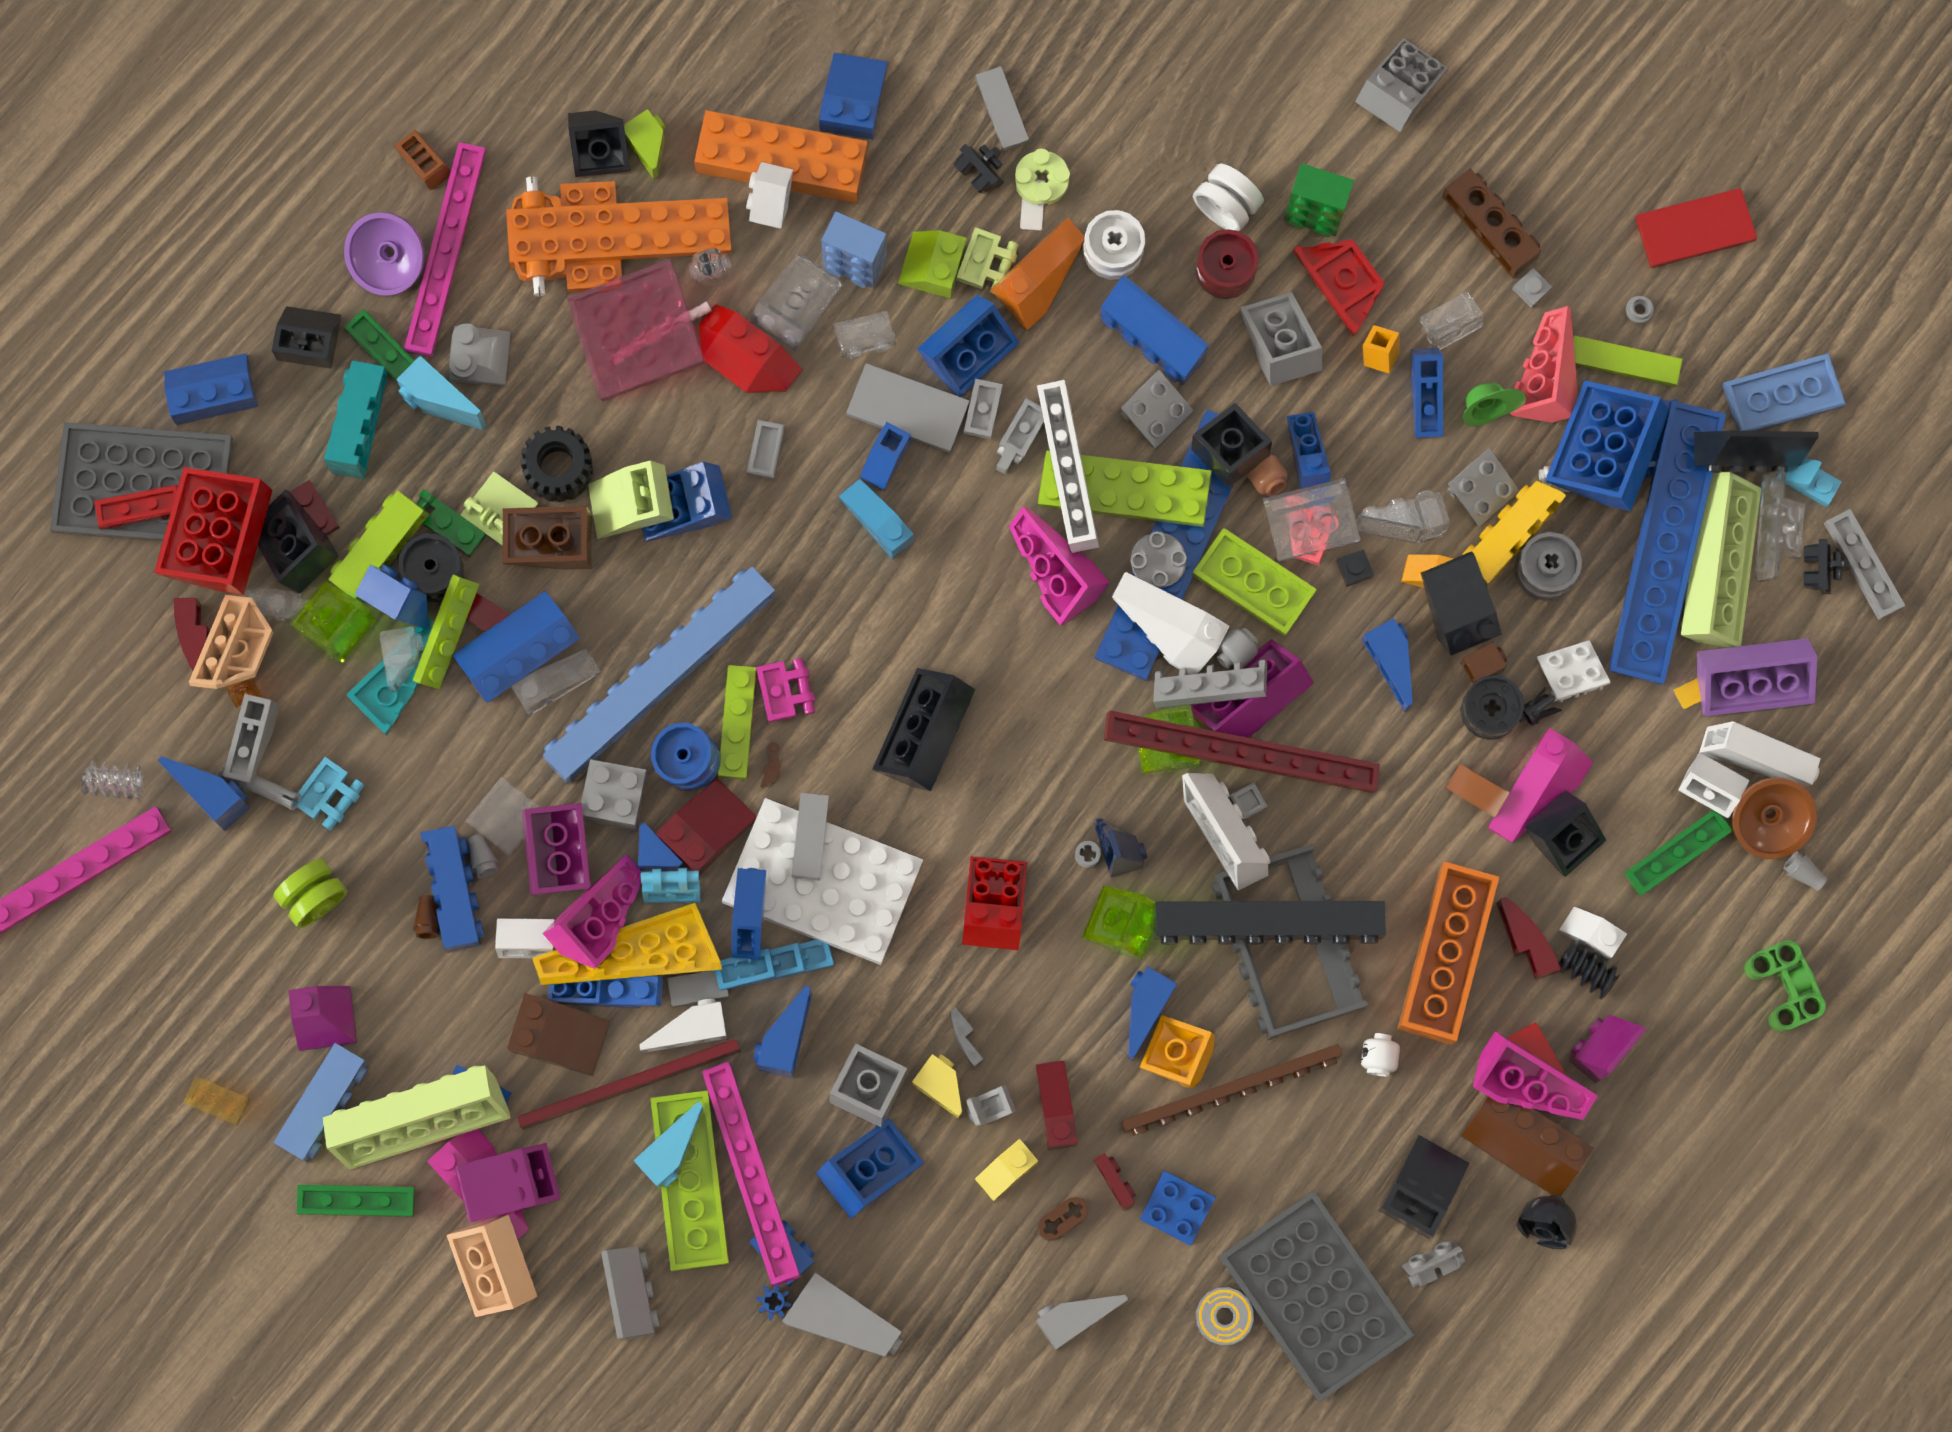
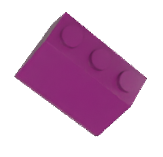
(555, 848)

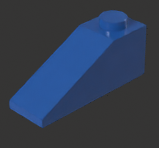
(1427, 392)
(1391, 654)
(1147, 1002)

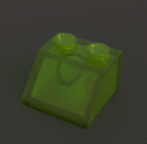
(333, 621)
(1121, 922)

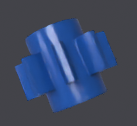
(778, 1309)

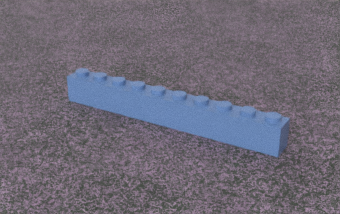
(659, 674)

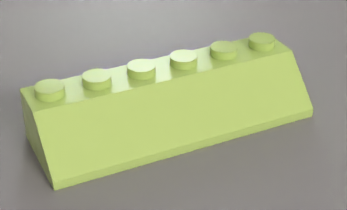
(1722, 563)
(415, 1117)

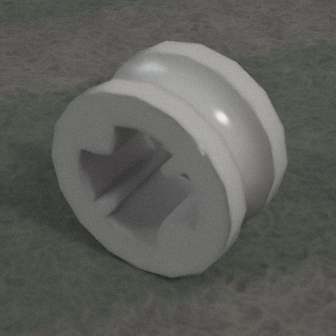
(1094, 849)

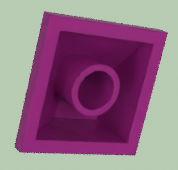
(322, 1016)

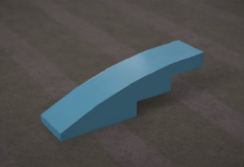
(775, 964)

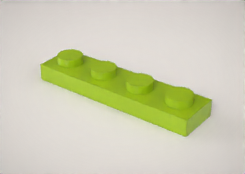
(446, 632)
(737, 722)

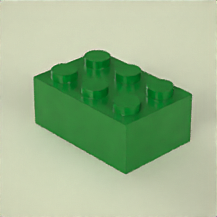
(1318, 200)

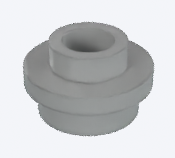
(1645, 304)

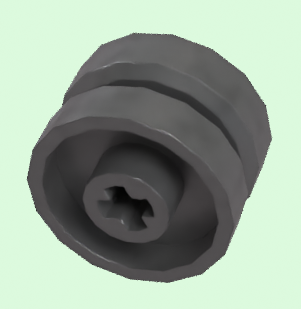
(1559, 554)

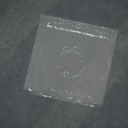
(500, 816)

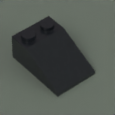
(294, 544)
(1460, 604)

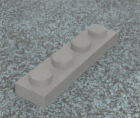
(1864, 564)

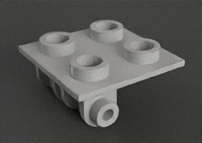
(1156, 409)
(1483, 487)

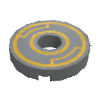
(1208, 1323)

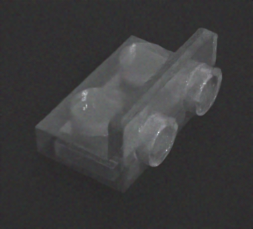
(865, 335)

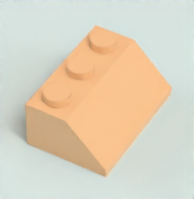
(492, 1266)

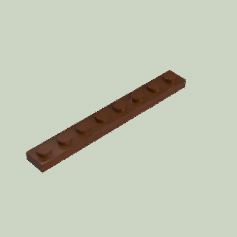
(1220, 1095)

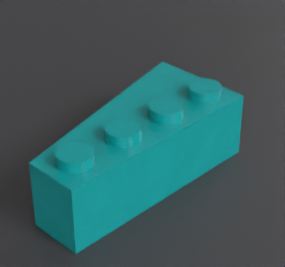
(356, 420)

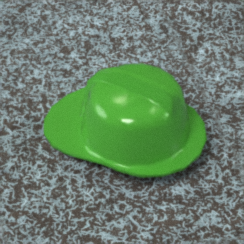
(1489, 402)

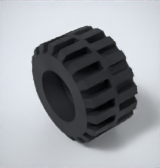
(551, 442)

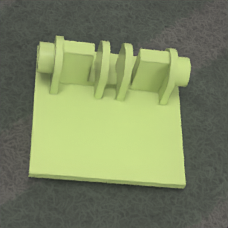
(487, 506)

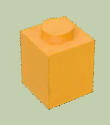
(1381, 349)

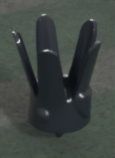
(1533, 710)

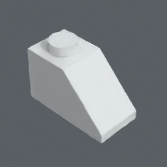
(1593, 932)

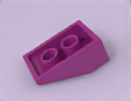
(1605, 1046)

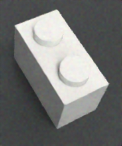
(770, 194)
(1713, 785)

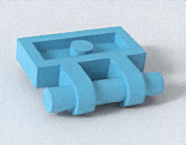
(320, 789)
(671, 886)

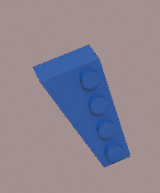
(452, 888)

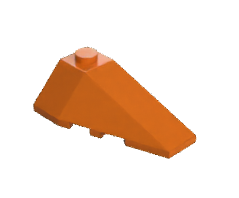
(1036, 279)

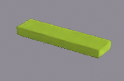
(1626, 361)

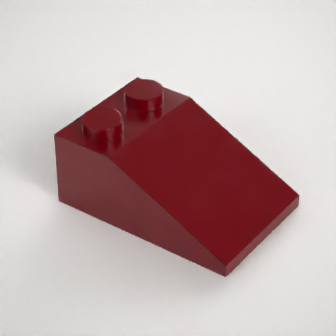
(706, 826)

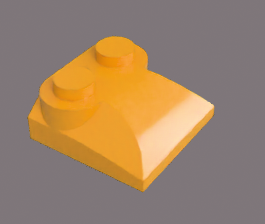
(1179, 1052)

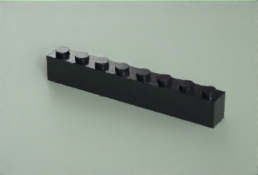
(1269, 921)

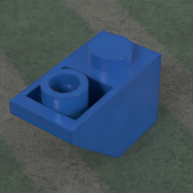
(885, 455)

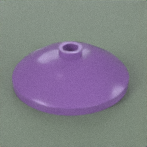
(369, 257)

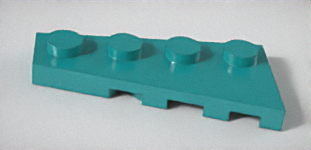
(375, 698)

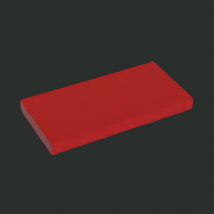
(1696, 228)

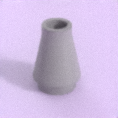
(482, 859)
(1804, 870)

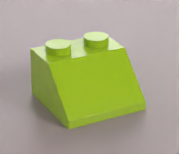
(933, 262)

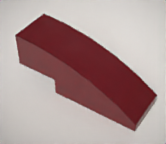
(189, 631)
(1527, 939)

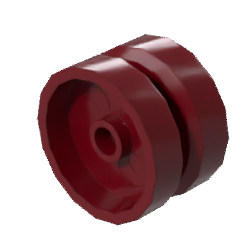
(1242, 260)

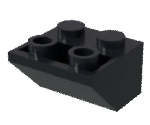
(306, 337)

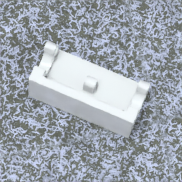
(522, 938)

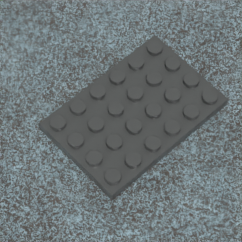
(125, 460)
(1316, 1296)

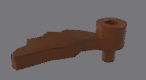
(773, 766)

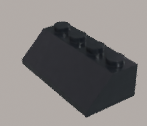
(1752, 449)
(924, 728)

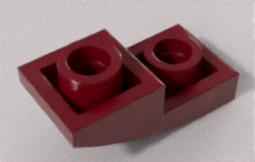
(485, 613)

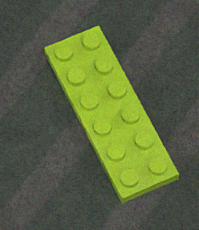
(1137, 490)
(694, 1199)

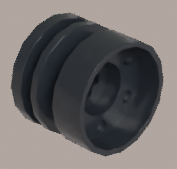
(1504, 697)

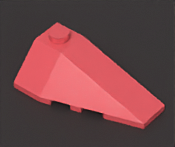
(1550, 371)

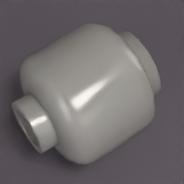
(1237, 647)

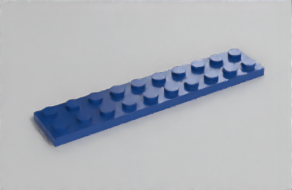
(1664, 548)
(1124, 641)

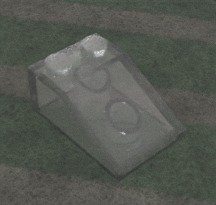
(796, 302)

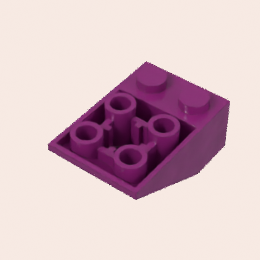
(508, 1183)

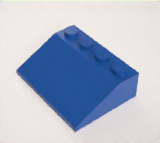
(1608, 444)

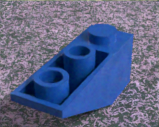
(1308, 450)

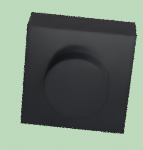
(1355, 568)

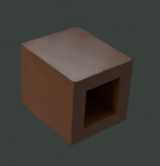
(1484, 662)

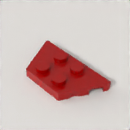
(1343, 278)

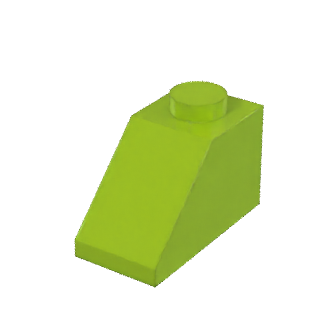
(647, 140)

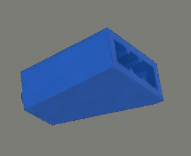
(748, 913)

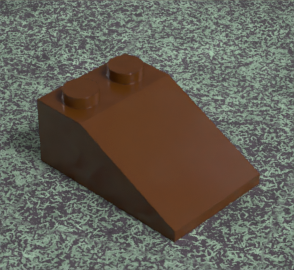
(548, 537)
(558, 1034)

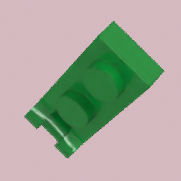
(451, 525)

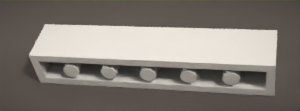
(1068, 466)

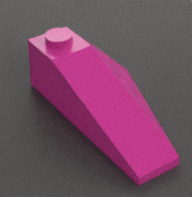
(1551, 769)
(592, 922)
(1522, 1079)
(465, 1149)

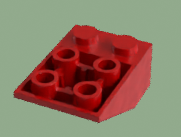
(994, 903)

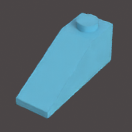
(668, 1152)

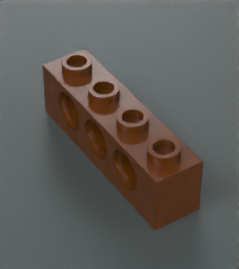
(1492, 237)

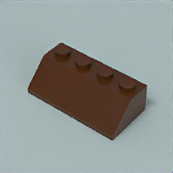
(1528, 1144)

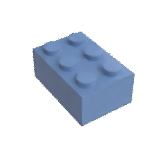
(854, 250)

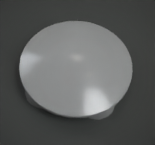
(1158, 559)

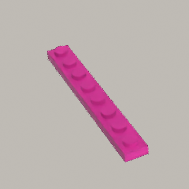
(445, 249)
(82, 868)
(751, 1174)

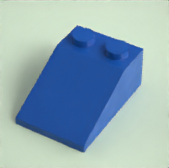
(852, 96)
(217, 798)
(783, 1040)
(869, 1168)

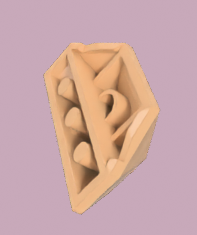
(233, 645)

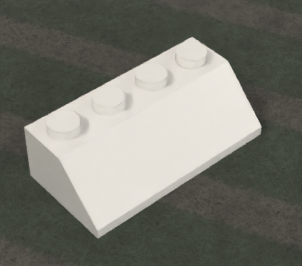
(1224, 829)

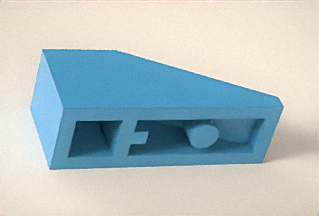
(877, 518)

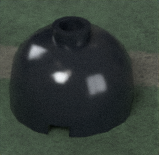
(1549, 1220)

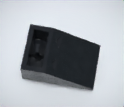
(1424, 1187)

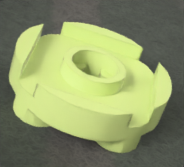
(1042, 162)

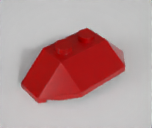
(745, 353)

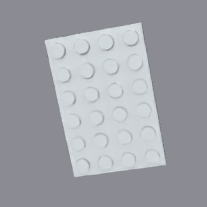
(858, 889)

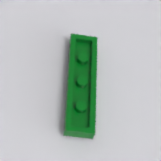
(1678, 852)
(355, 1200)

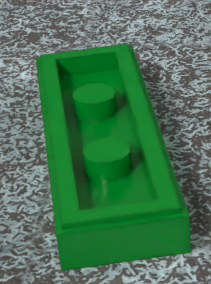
(378, 344)

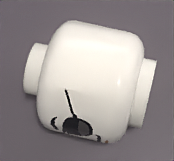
(1380, 1055)

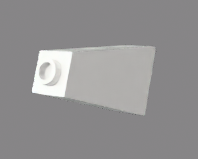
(1759, 753)

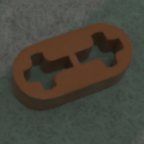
(1066, 1225)

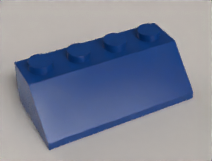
(1153, 331)
(516, 646)

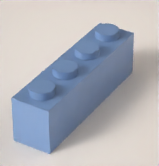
(323, 1096)

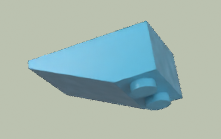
(434, 395)

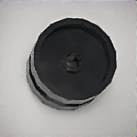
(422, 554)

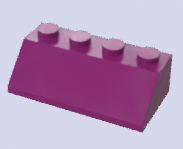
(1242, 717)

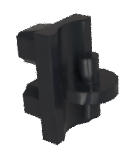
(987, 176)
(1821, 554)

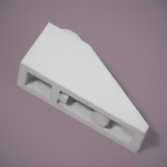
(694, 1026)

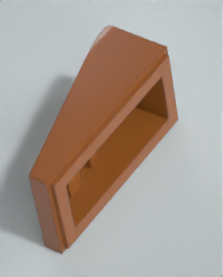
(434, 172)

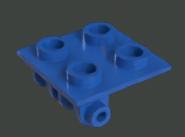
(1177, 1207)

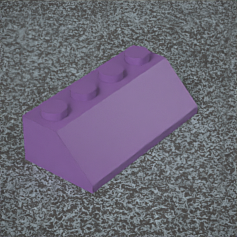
(1757, 677)

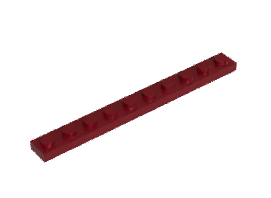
(1241, 752)

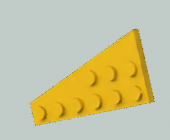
(650, 947)

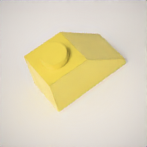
(940, 1084)
(1006, 1169)

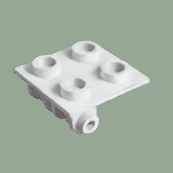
(1573, 671)

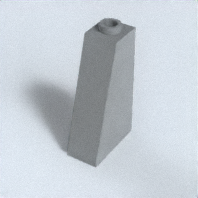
(840, 1318)

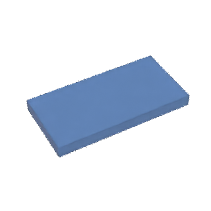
(1784, 394)

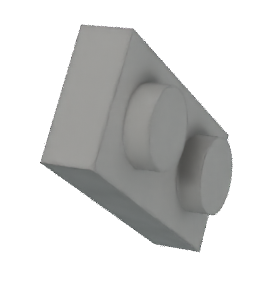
(983, 409)

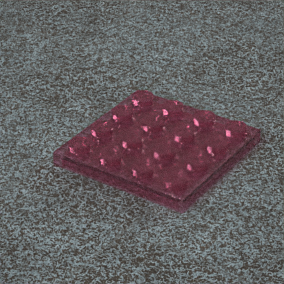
(636, 330)

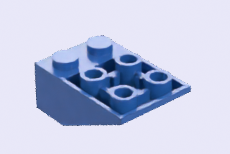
(696, 501)

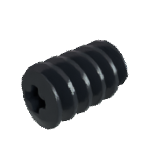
(1588, 969)

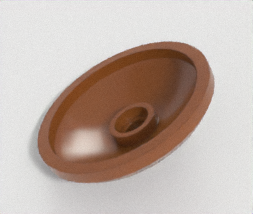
(1785, 828)

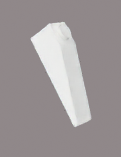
(1177, 628)

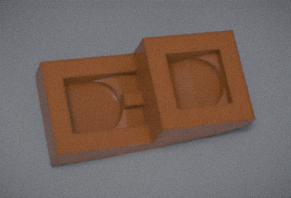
(1477, 790)

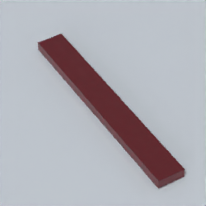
(628, 1084)

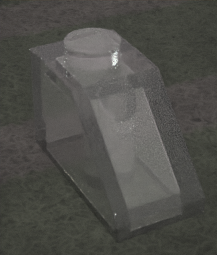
(400, 654)

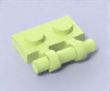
(979, 258)

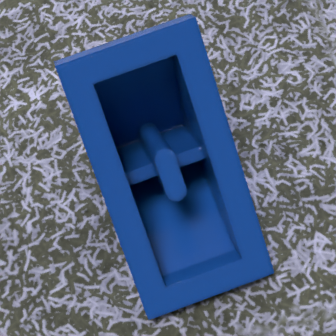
(654, 853)

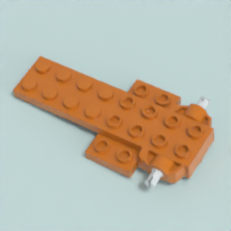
(590, 233)

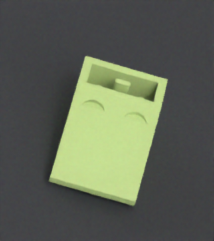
(630, 499)

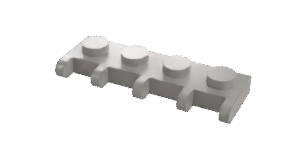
(1210, 686)

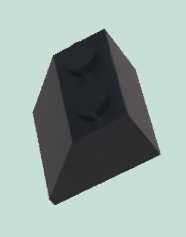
(1565, 832)

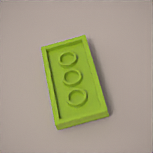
(1254, 582)

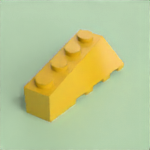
(1515, 528)

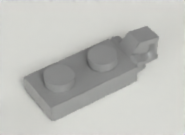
(1020, 435)

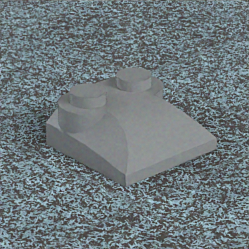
(479, 355)

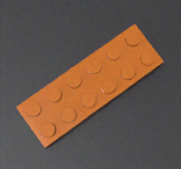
(820, 161)
(1448, 953)

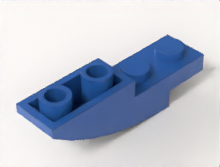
(619, 992)

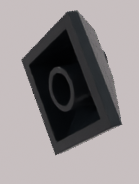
(597, 143)

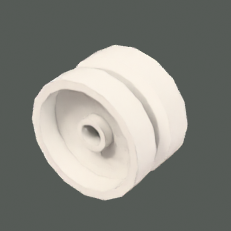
(1228, 198)
(1114, 244)

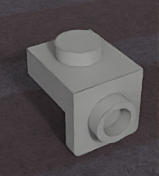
(990, 1106)

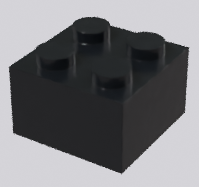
(1231, 445)

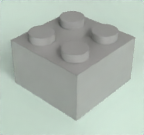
(613, 794)
(868, 1085)

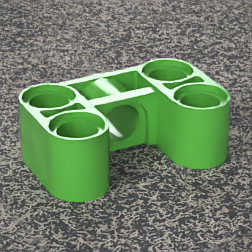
(1797, 980)

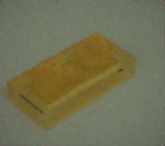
(216, 1100)

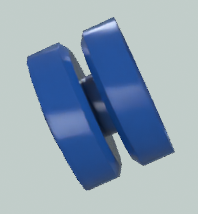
(670, 751)

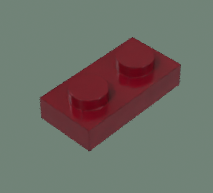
(315, 507)
(1122, 1191)

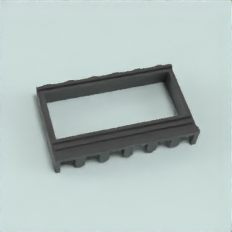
(1333, 957)

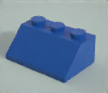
(968, 345)
(210, 389)

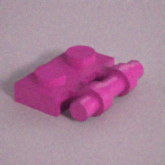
(776, 690)

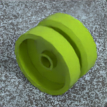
(310, 893)

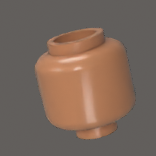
(1269, 476)

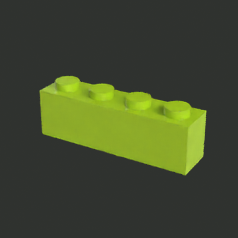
(380, 543)

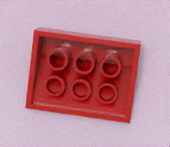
(214, 530)

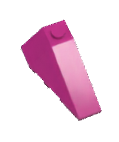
(1066, 578)

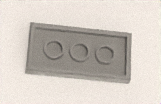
(919, 409)

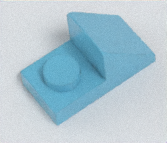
(1812, 481)

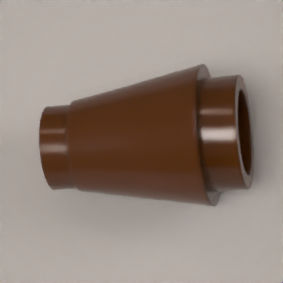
(426, 918)

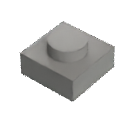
(1532, 288)

